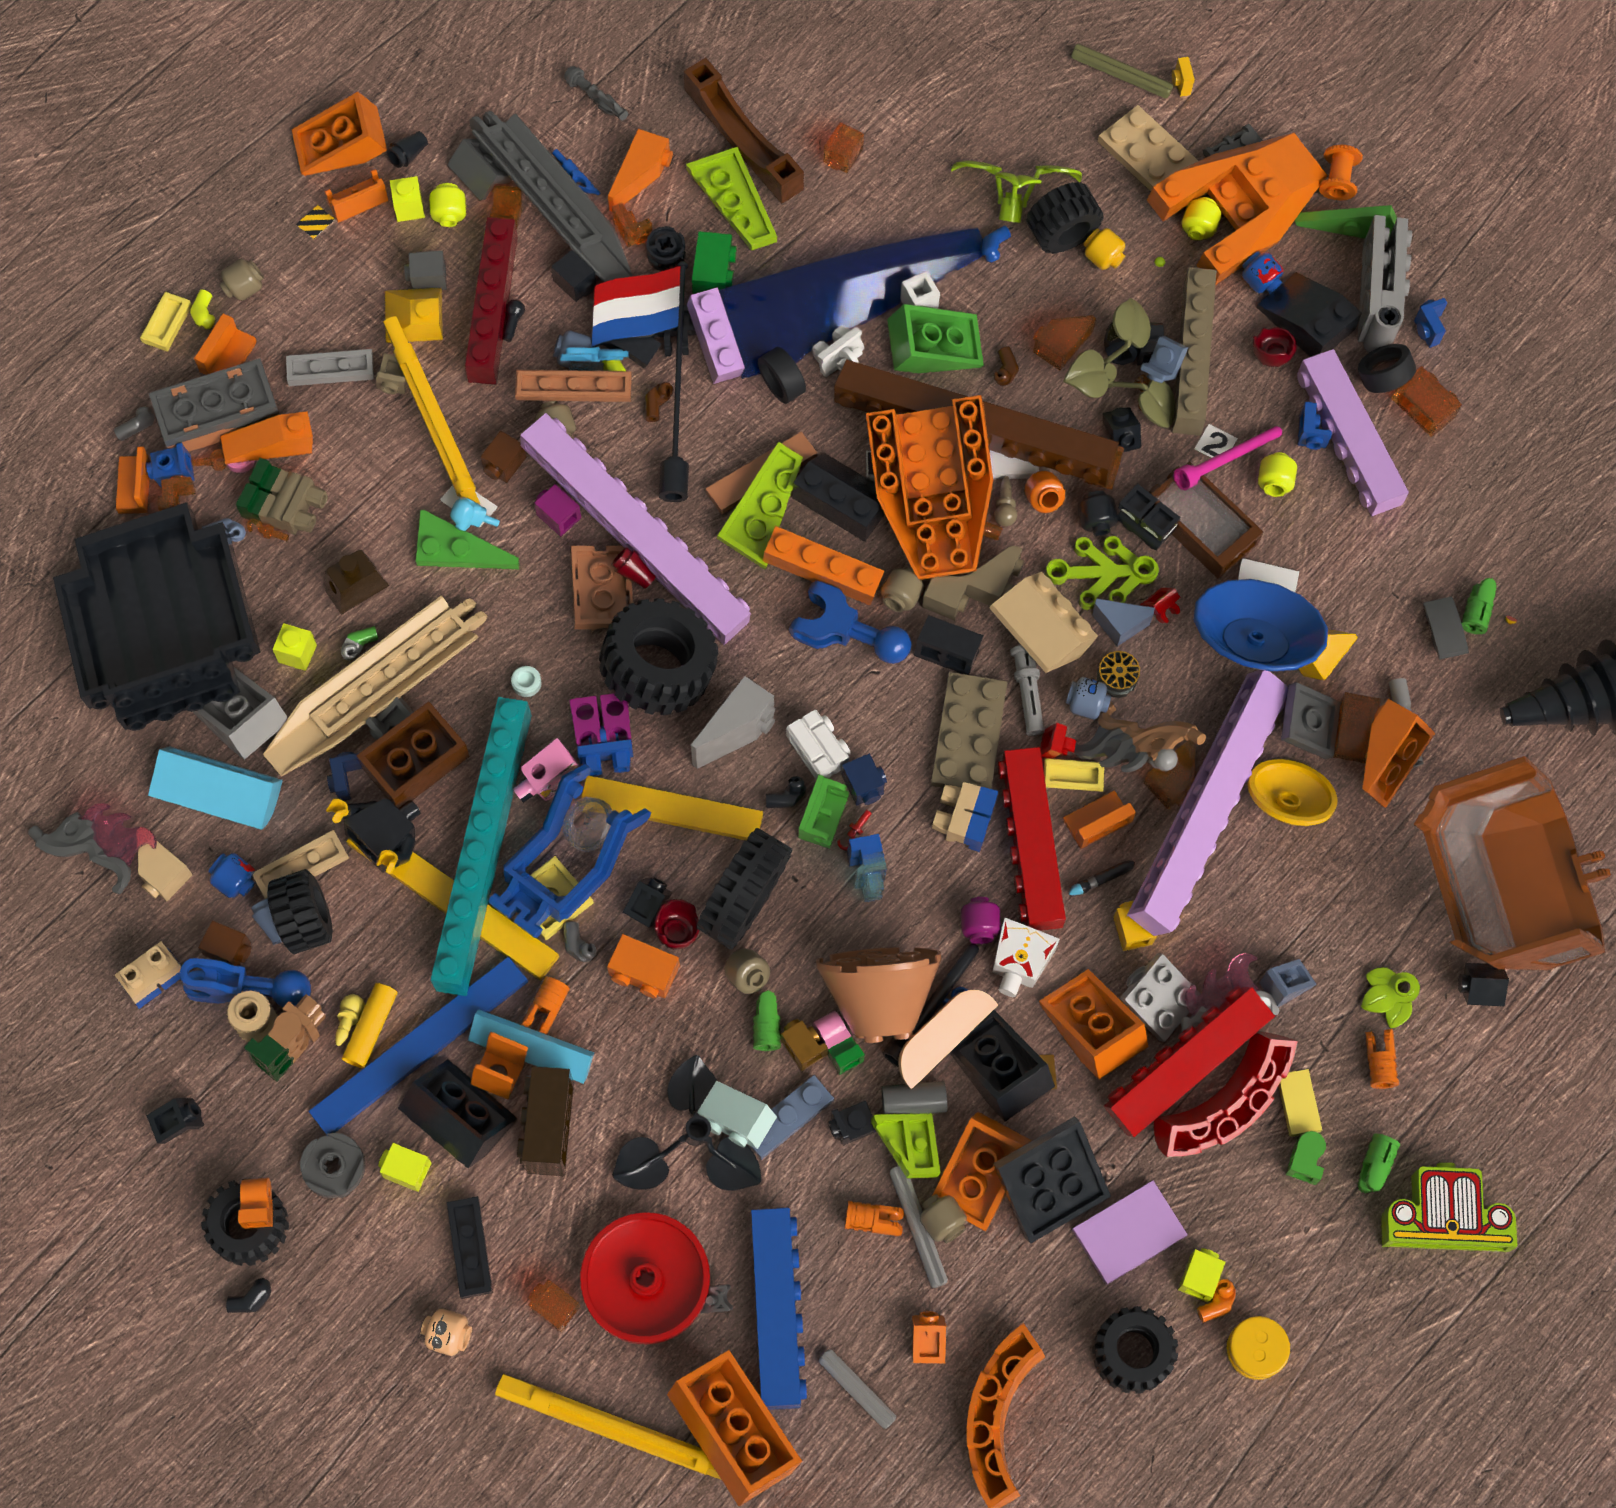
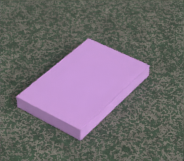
(1129, 1232)

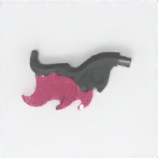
(99, 836)

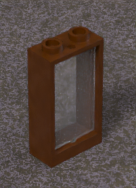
(1209, 523)

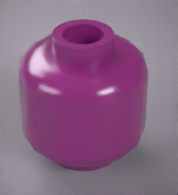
(980, 920)

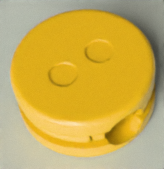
(1258, 1348)

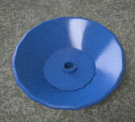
(1260, 625)

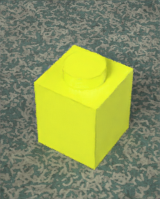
(407, 199)
(294, 647)
(404, 1167)
(1202, 1274)

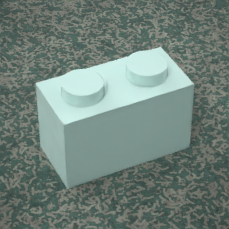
(737, 1115)

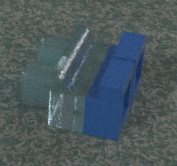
(872, 869)

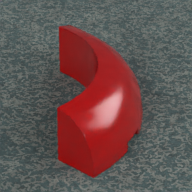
(1235, 1105)

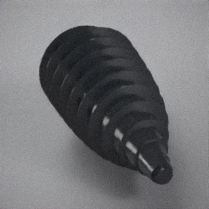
(1575, 697)

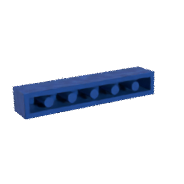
(776, 1308)

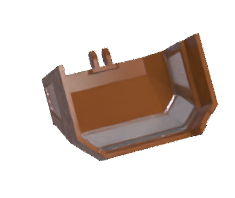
(1512, 869)

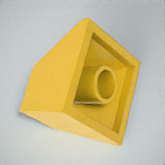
(417, 312)

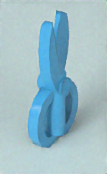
(593, 354)

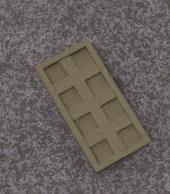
(969, 731)

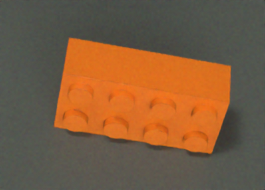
(734, 1427)

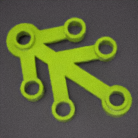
(1106, 570)

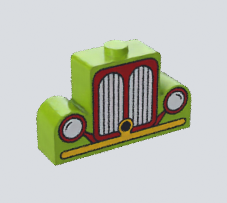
(1448, 1214)

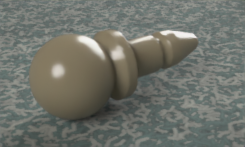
(1005, 512)

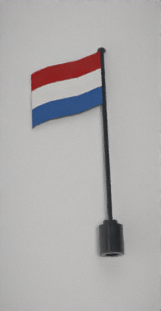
(641, 309)

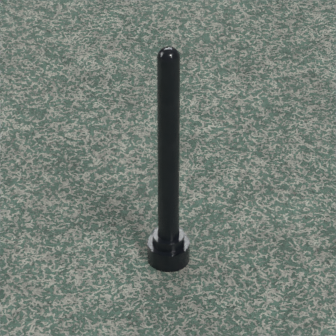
(894, 1048)

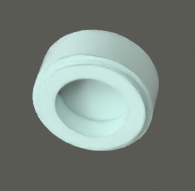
(526, 681)

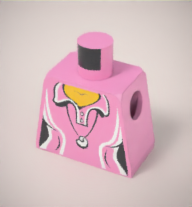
(545, 772)

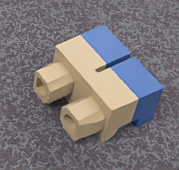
(971, 814)
(148, 970)

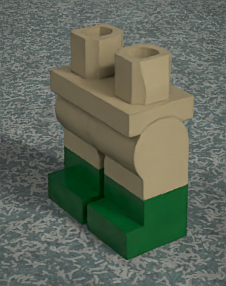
(280, 498)

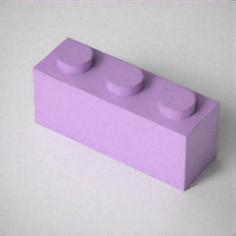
(715, 335)

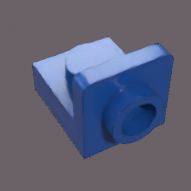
(1309, 432)

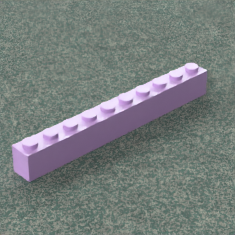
(634, 527)
(1209, 803)

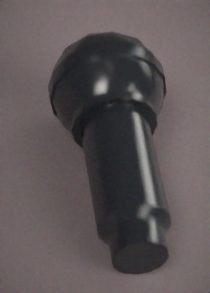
(514, 311)

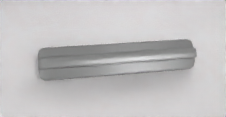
(857, 1389)

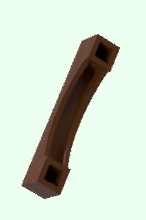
(772, 166)

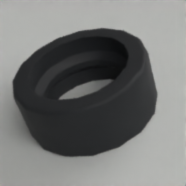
(1387, 368)
(781, 375)

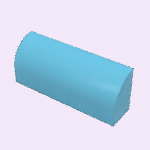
(214, 787)

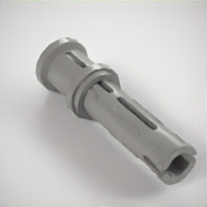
(1027, 677)

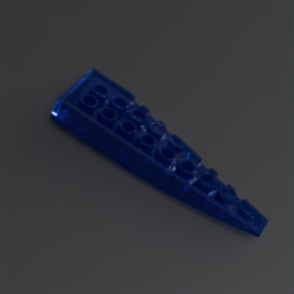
(848, 290)

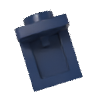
(338, 780)

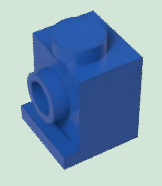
(170, 463)

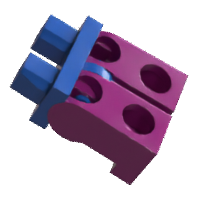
(604, 742)

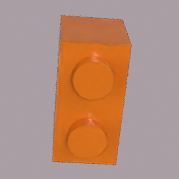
(643, 967)

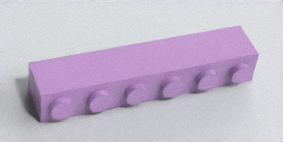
(1352, 433)

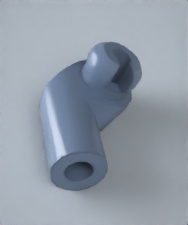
(236, 530)

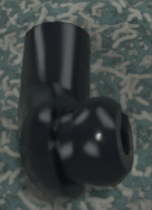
(253, 1300)

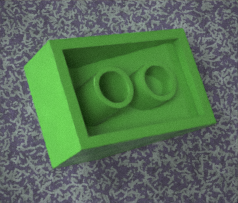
(934, 340)

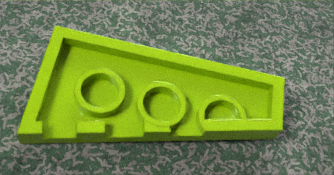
(733, 193)
(762, 505)

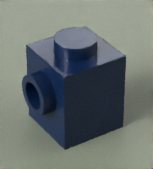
(864, 780)

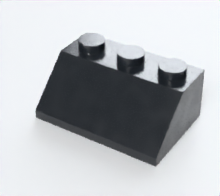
(839, 495)
(456, 1113)

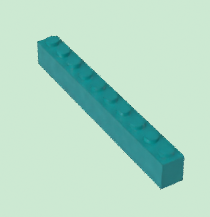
(481, 847)

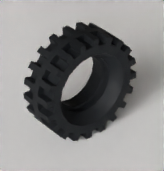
(744, 888)

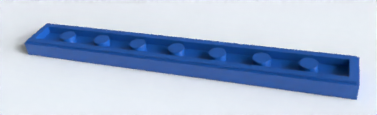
(417, 1047)

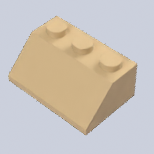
(1044, 622)

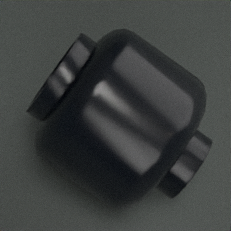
(1097, 513)

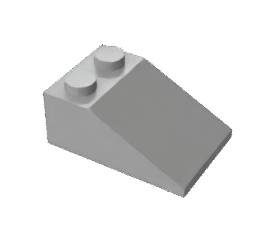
(245, 719)
(735, 724)

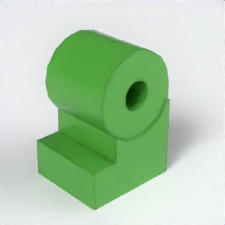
(1305, 1156)

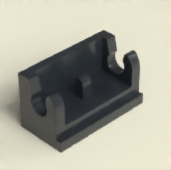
(948, 645)

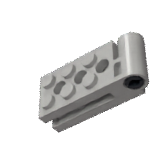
(1383, 308)

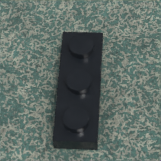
(469, 1247)

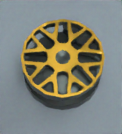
(1118, 673)

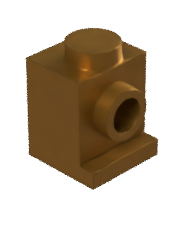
(803, 1044)

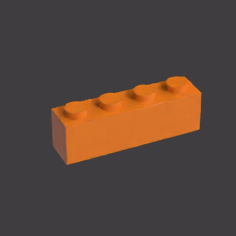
(822, 564)

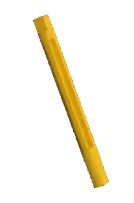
(430, 411)
(605, 1424)

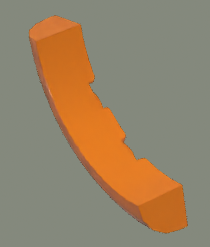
(988, 1412)

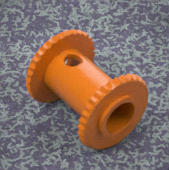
(1338, 183)

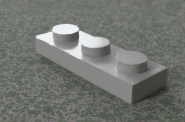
(330, 367)

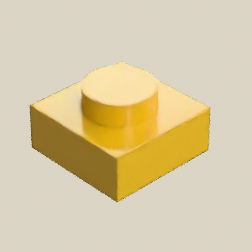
(1183, 76)

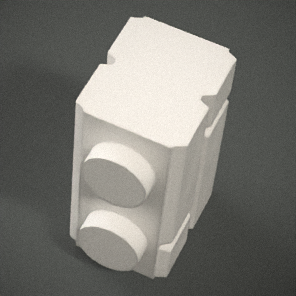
(817, 744)

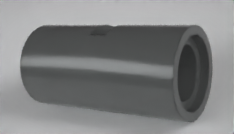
(921, 1099)

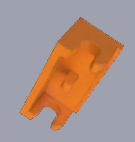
(357, 198)

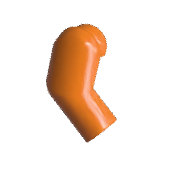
(1221, 1302)

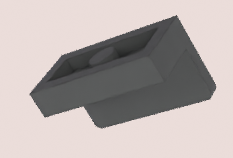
(477, 168)

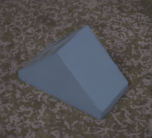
(1121, 619)
(1287, 981)

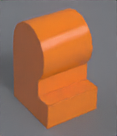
(255, 1203)

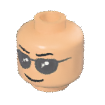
(446, 1332)

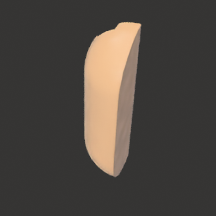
(943, 1034)

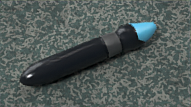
(1100, 878)

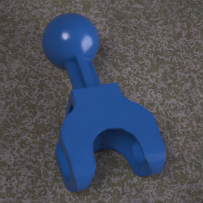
(841, 623)
(223, 981)

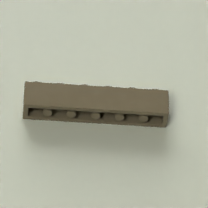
(1196, 335)

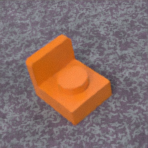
(928, 1338)

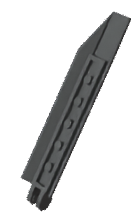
(553, 193)

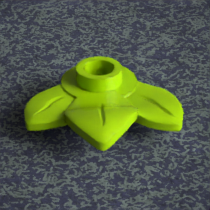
(1387, 998)

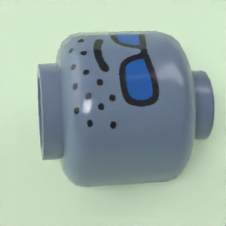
(1088, 698)

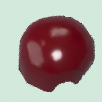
(1274, 346)
(676, 924)

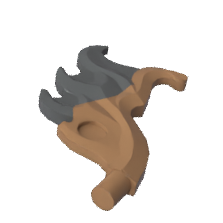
(1126, 742)

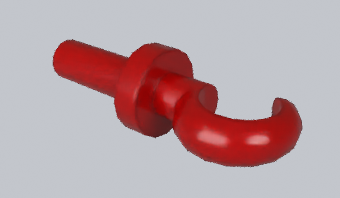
(856, 828)

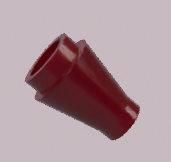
(633, 568)

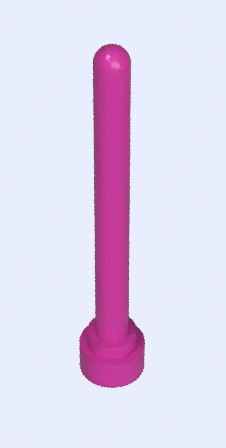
(1189, 475)

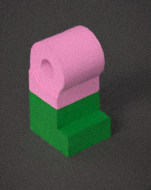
(841, 1046)

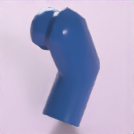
(991, 243)

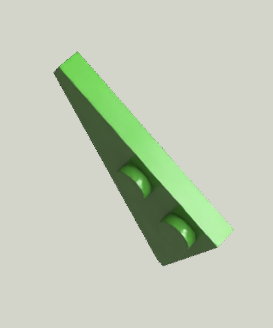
(1346, 221)
(447, 546)

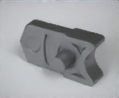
(717, 1299)

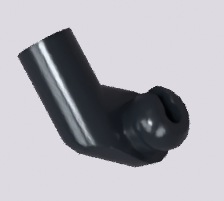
(789, 797)

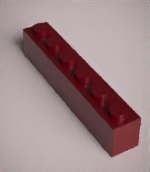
(491, 300)

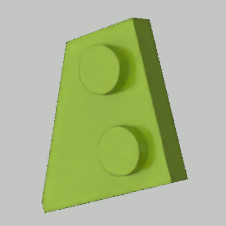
(910, 1142)

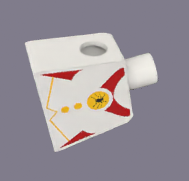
(1021, 956)

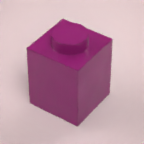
(557, 510)

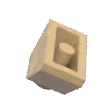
(161, 871)

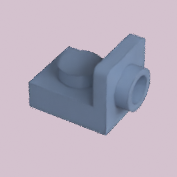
(1165, 360)

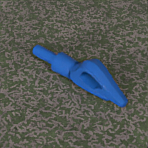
(575, 174)

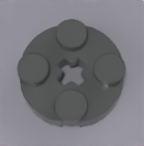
(325, 1149)

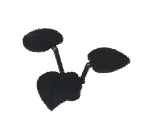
(729, 1168)

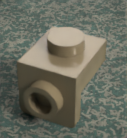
(390, 377)

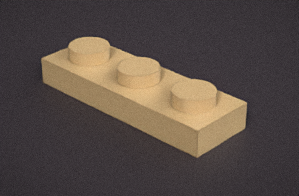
(315, 857)

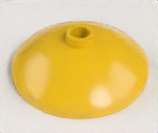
(1292, 792)

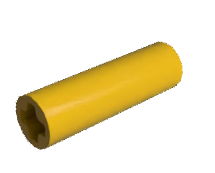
(369, 1025)

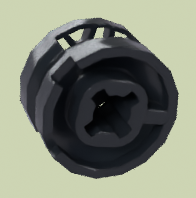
(665, 248)

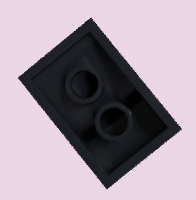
(1311, 313)
(1002, 1066)

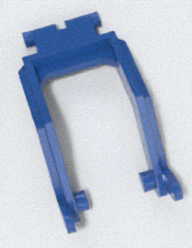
(533, 899)

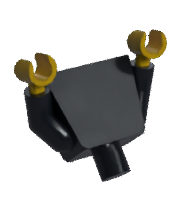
(379, 830)

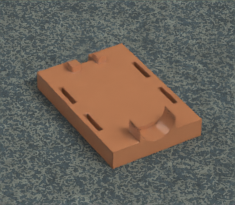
(598, 587)

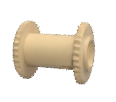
(250, 1004)

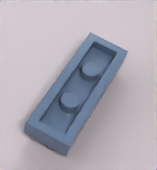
(794, 1113)

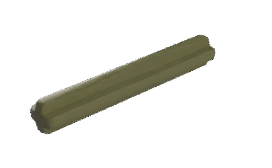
(1122, 71)

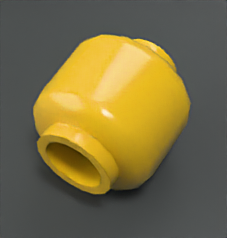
(1104, 249)

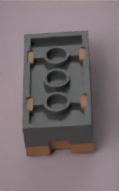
(213, 405)

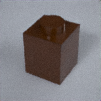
(503, 457)
(225, 944)

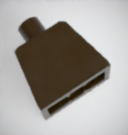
(353, 581)

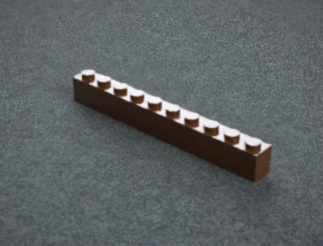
(1008, 430)

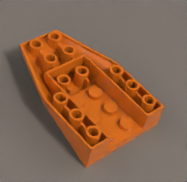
(934, 483)

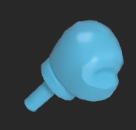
(467, 513)

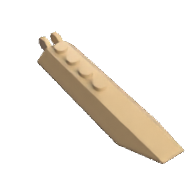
(373, 682)

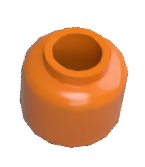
(1044, 491)

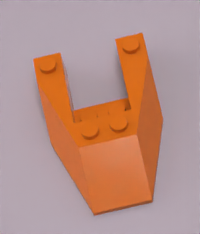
(1254, 186)

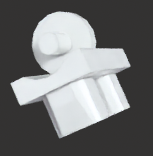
(846, 346)

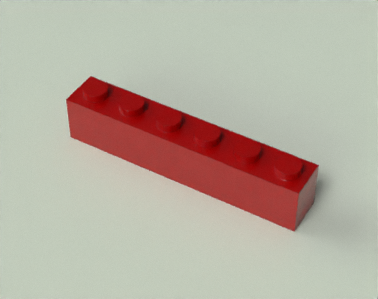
(1032, 838)
(1188, 1060)

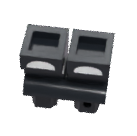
(1145, 518)

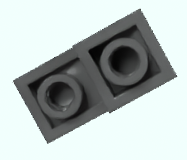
(1445, 628)

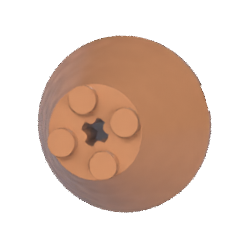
(880, 989)

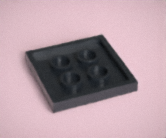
(1052, 1179)

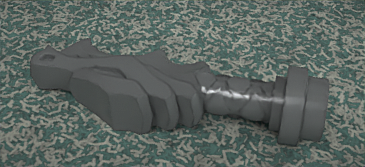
(575, 77)

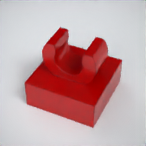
(1161, 601)
(1055, 742)

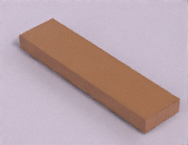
(573, 385)
(730, 489)

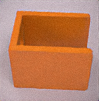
(504, 1053)

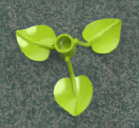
(1012, 205)

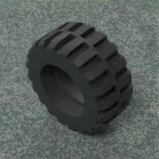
(648, 685)

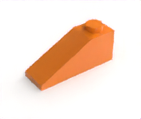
(641, 166)
(270, 438)

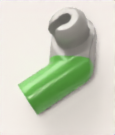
(355, 642)

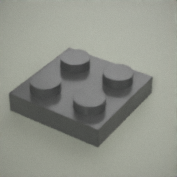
(1310, 720)

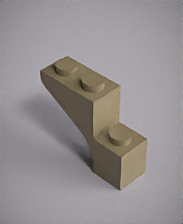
(991, 581)

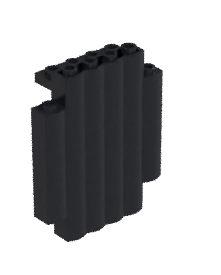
(156, 617)

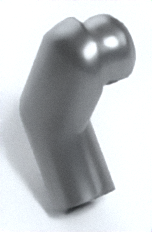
(143, 419)
(575, 946)

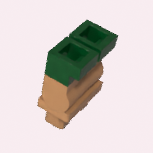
(287, 1038)

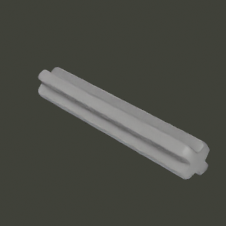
(923, 1241)

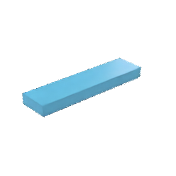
(542, 1048)

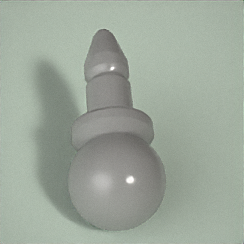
(1165, 760)

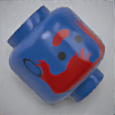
(1262, 272)
(232, 875)

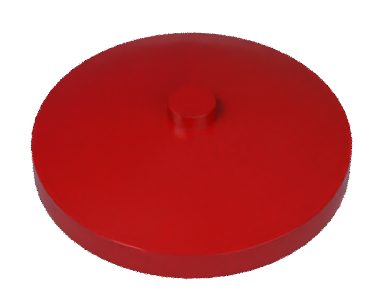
(645, 1278)

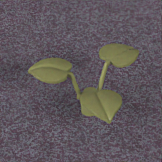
(1095, 375)

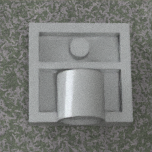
(1158, 996)

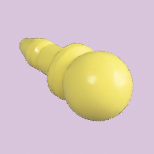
(351, 1010)

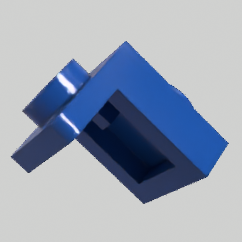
(1428, 322)

